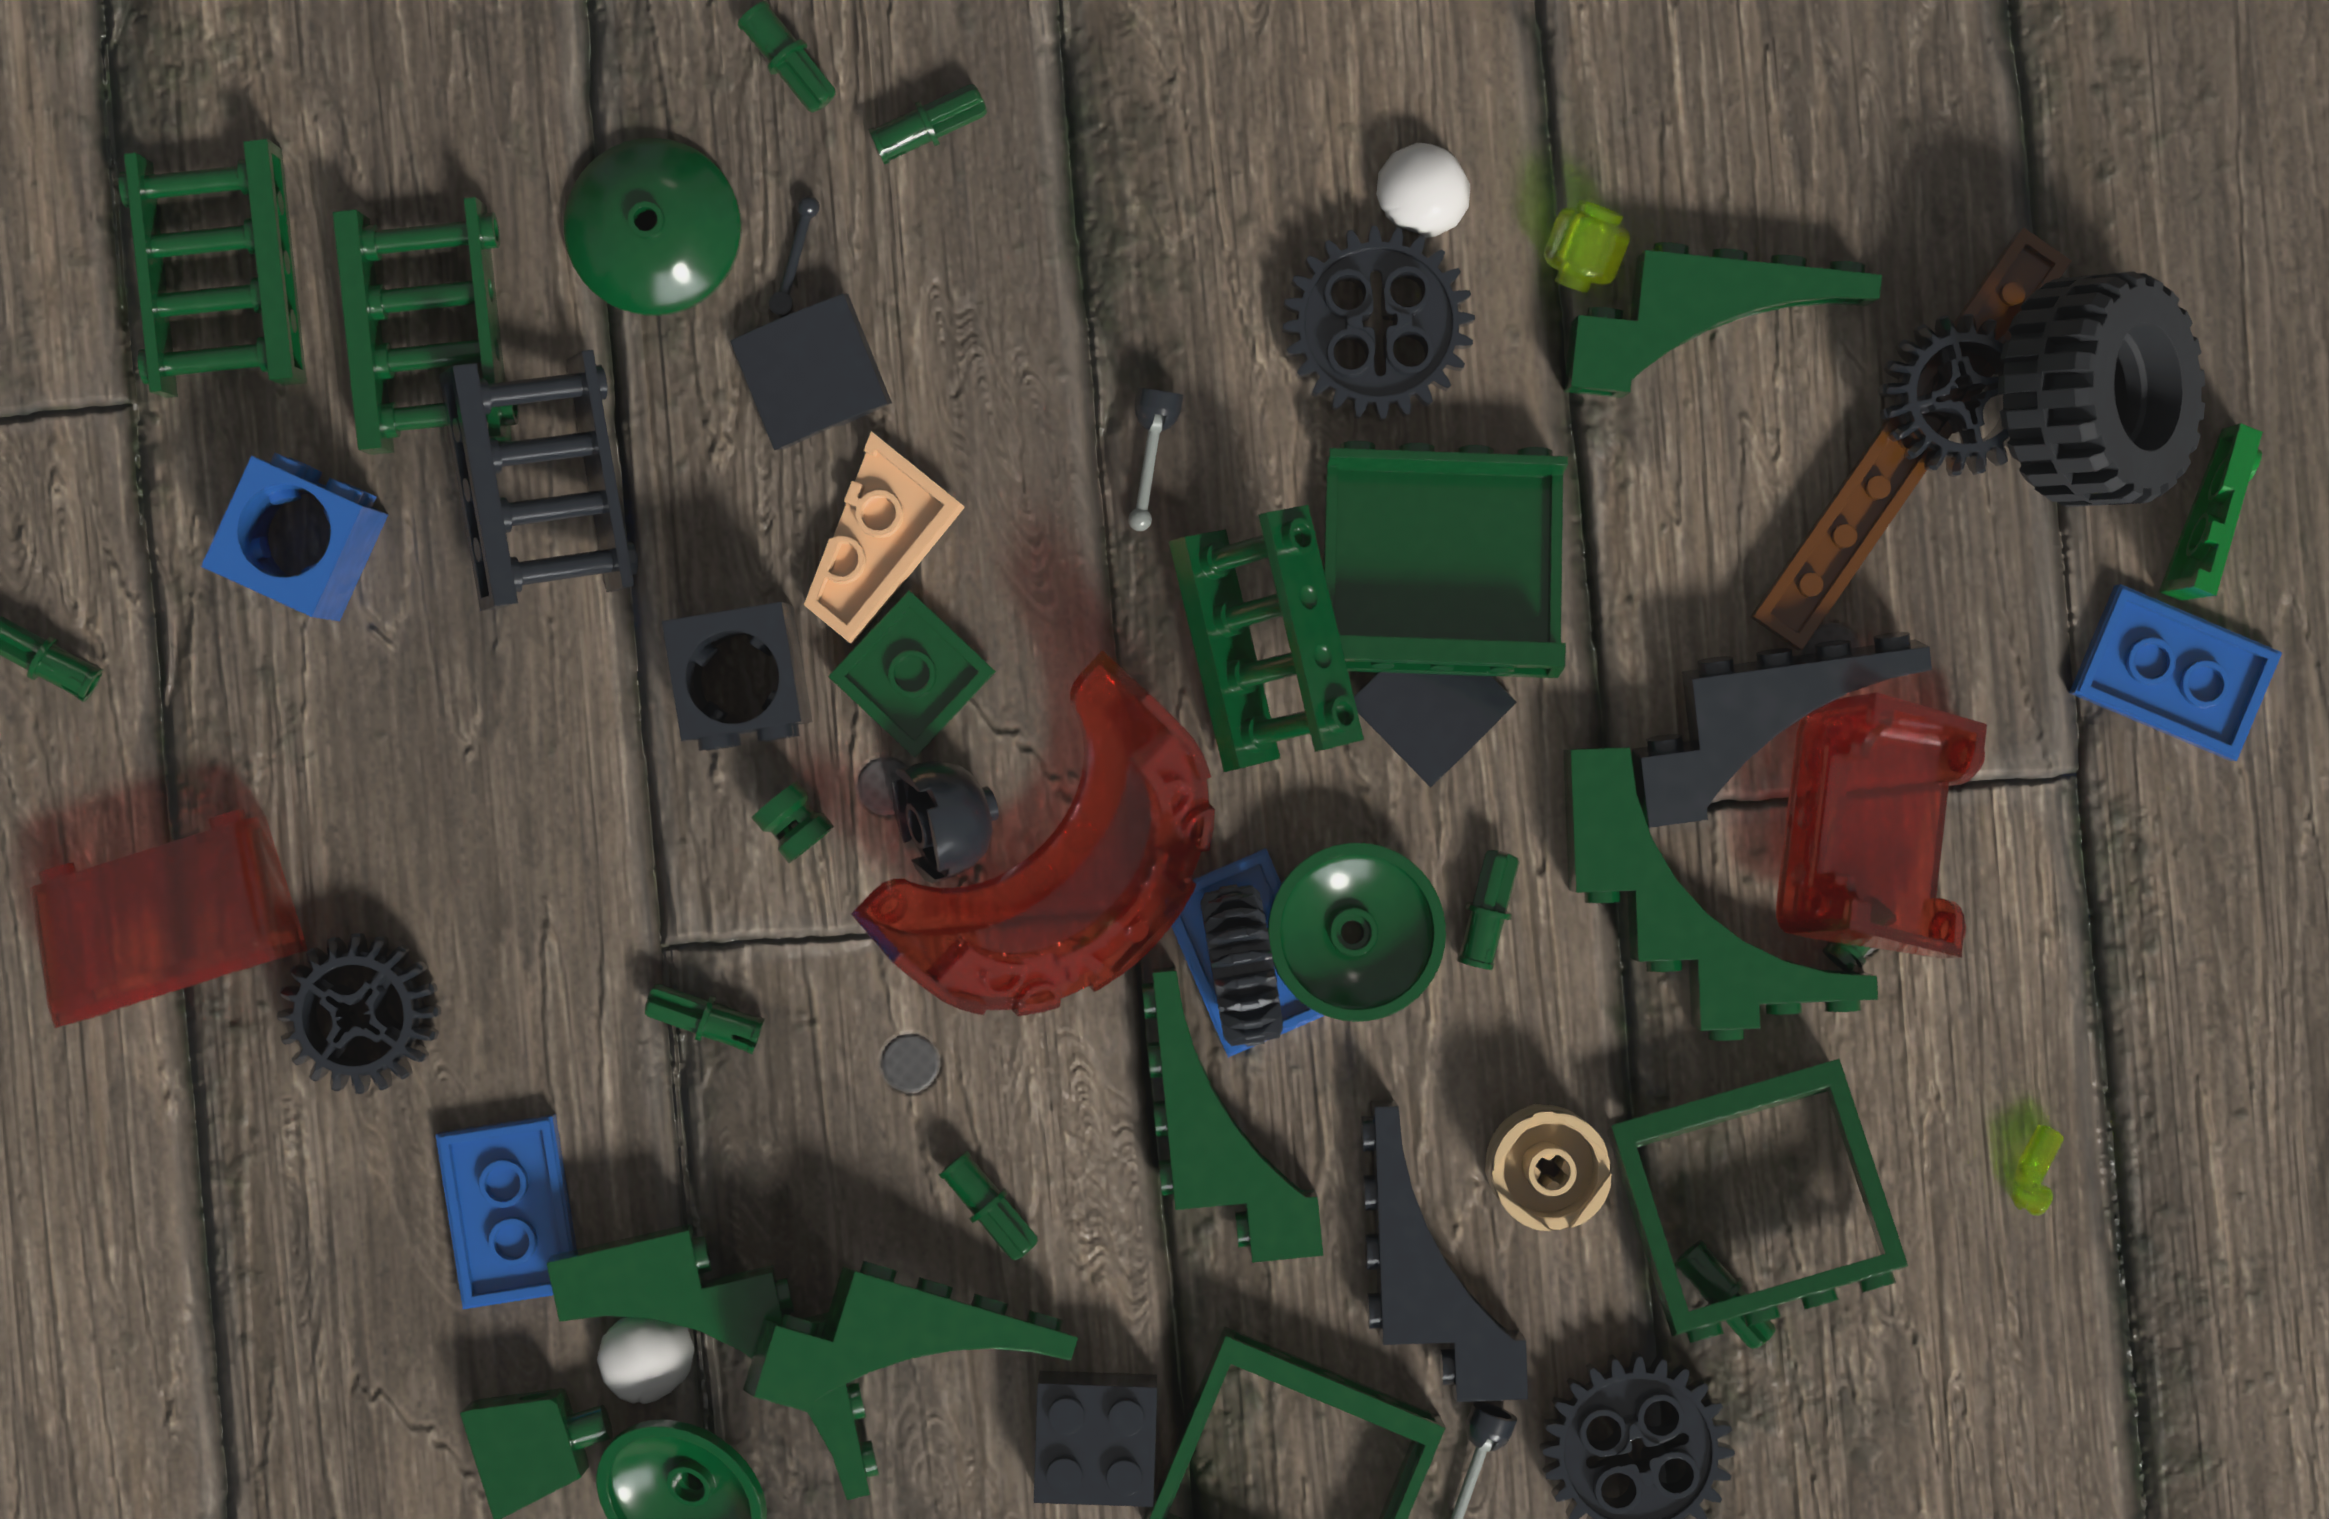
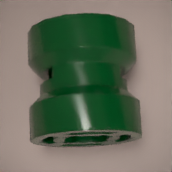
(786, 809)

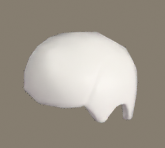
(1423, 189)
(644, 1358)

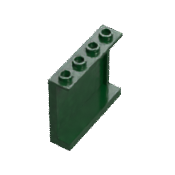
(1446, 559)

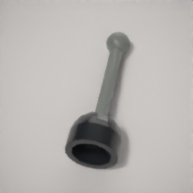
(1156, 413)
(1488, 1430)

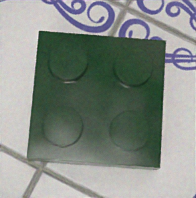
(912, 674)

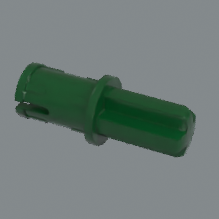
(787, 57)
(928, 122)
(48, 660)
(1488, 909)
(704, 1017)
(989, 1206)
(1718, 1285)

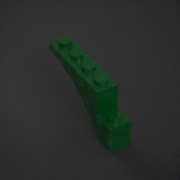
(1691, 294)
(1210, 1154)
(883, 1324)

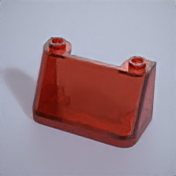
(1872, 824)
(163, 919)

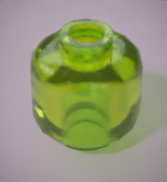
(1587, 245)

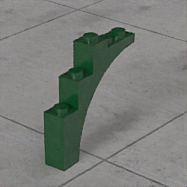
(1728, 977)
(663, 1280)

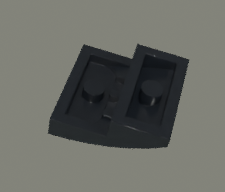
(811, 371)
(1432, 716)

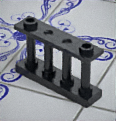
(491, 516)

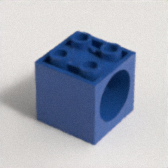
(242, 546)

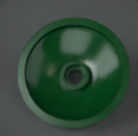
(677, 259)
(1398, 939)
(676, 1474)

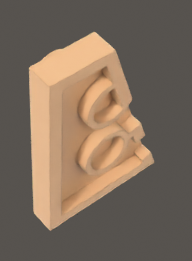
(882, 536)

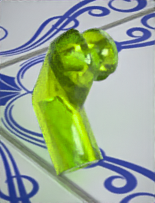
(2032, 1169)

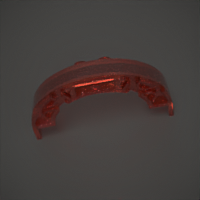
(1090, 892)

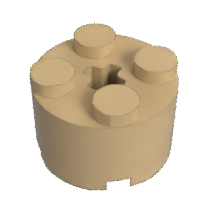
(1548, 1202)

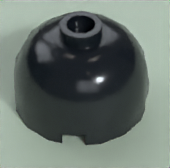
(945, 816)

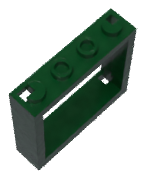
(1729, 1105)
(1320, 1384)

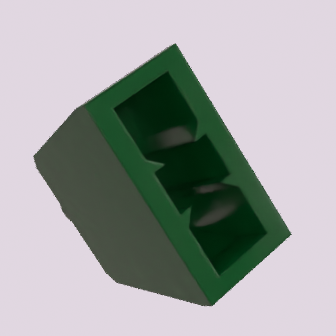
(530, 1445)

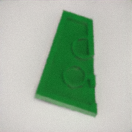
(2212, 520)

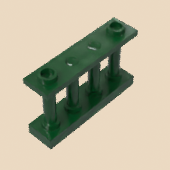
(264, 234)
(368, 303)
(1226, 649)

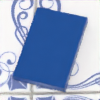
(2175, 672)
(1190, 932)
(505, 1208)

